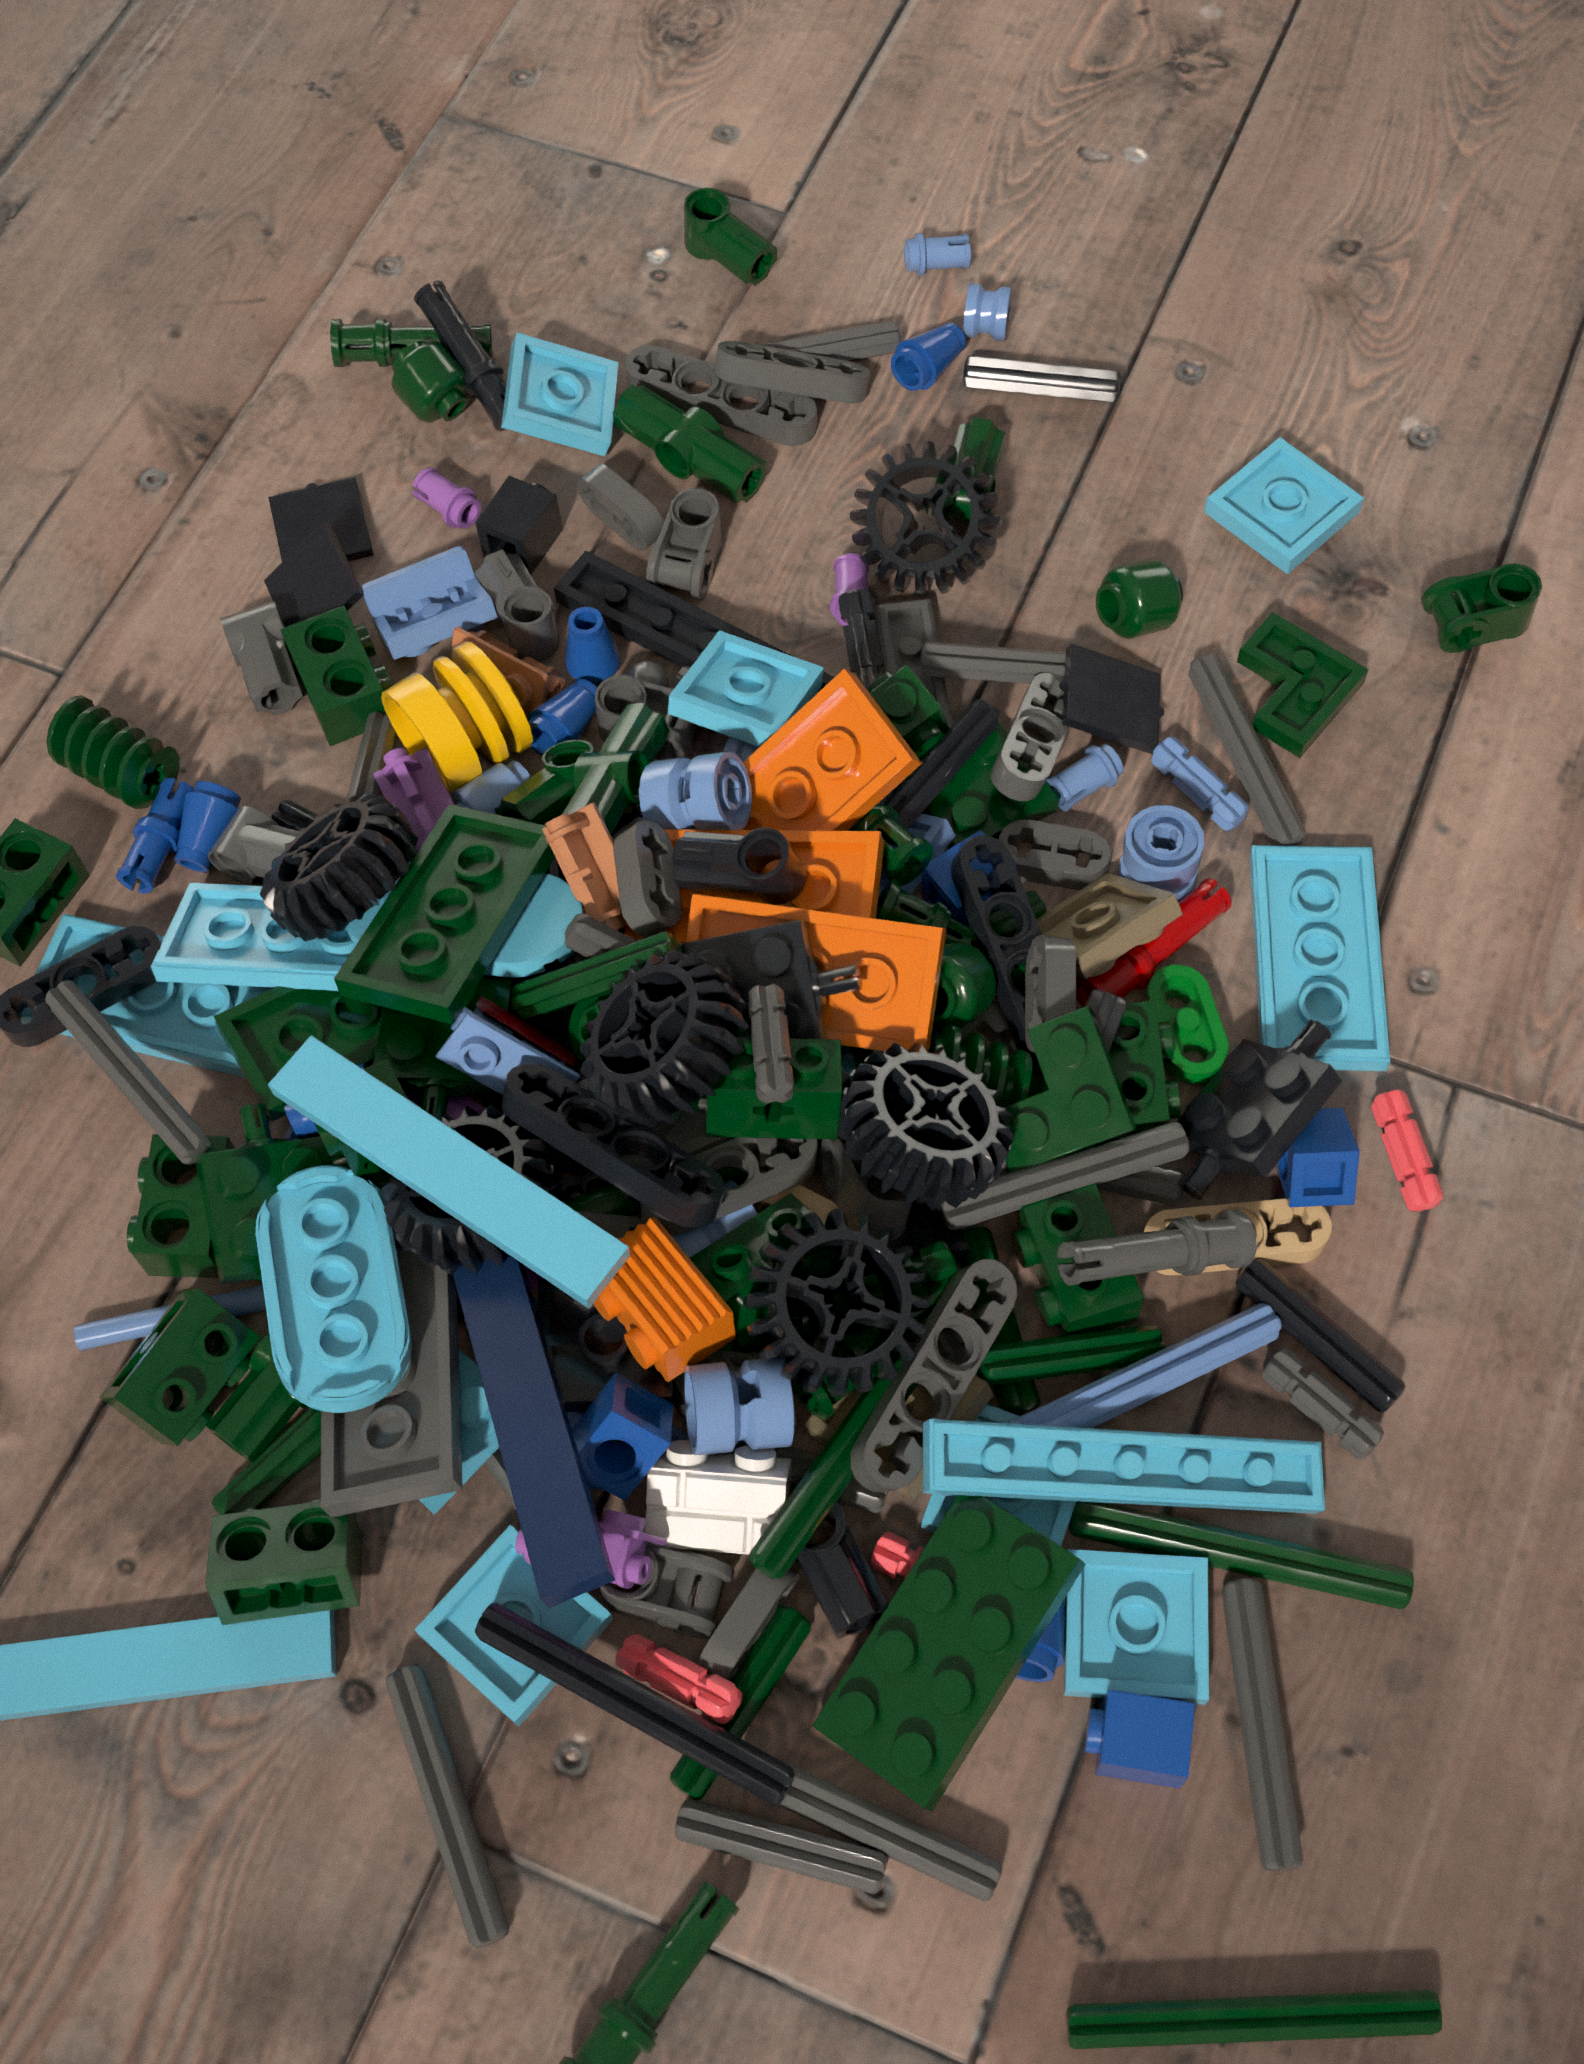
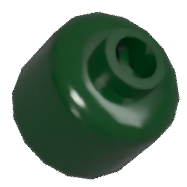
(429, 381)
(1139, 598)
(964, 986)

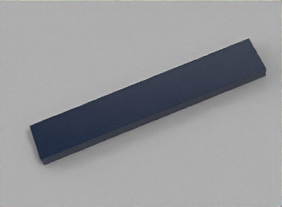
(533, 1432)

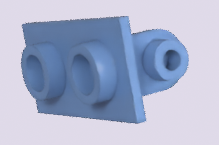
(490, 1051)

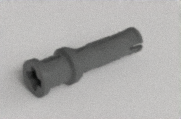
(1183, 1246)

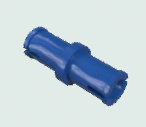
(154, 837)

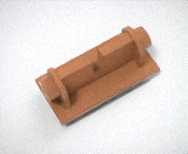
(528, 678)
(587, 862)

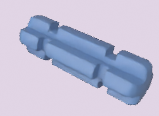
(1200, 783)

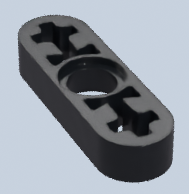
(108, 991)

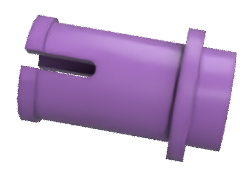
(455, 504)
(849, 575)

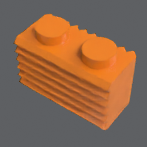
(665, 1304)

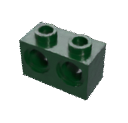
(337, 672)
(37, 895)
(170, 1207)
(283, 1562)

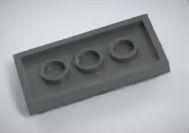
(411, 1437)

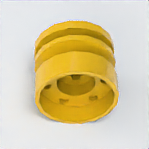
(465, 714)

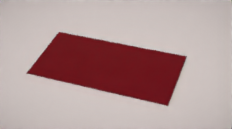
(526, 1030)

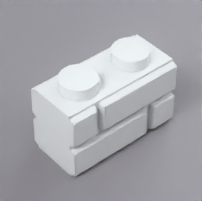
(715, 1498)

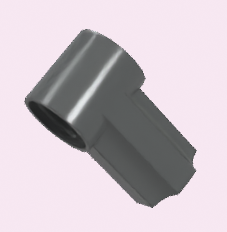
(520, 605)
(264, 657)
(249, 845)

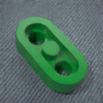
(1193, 1027)

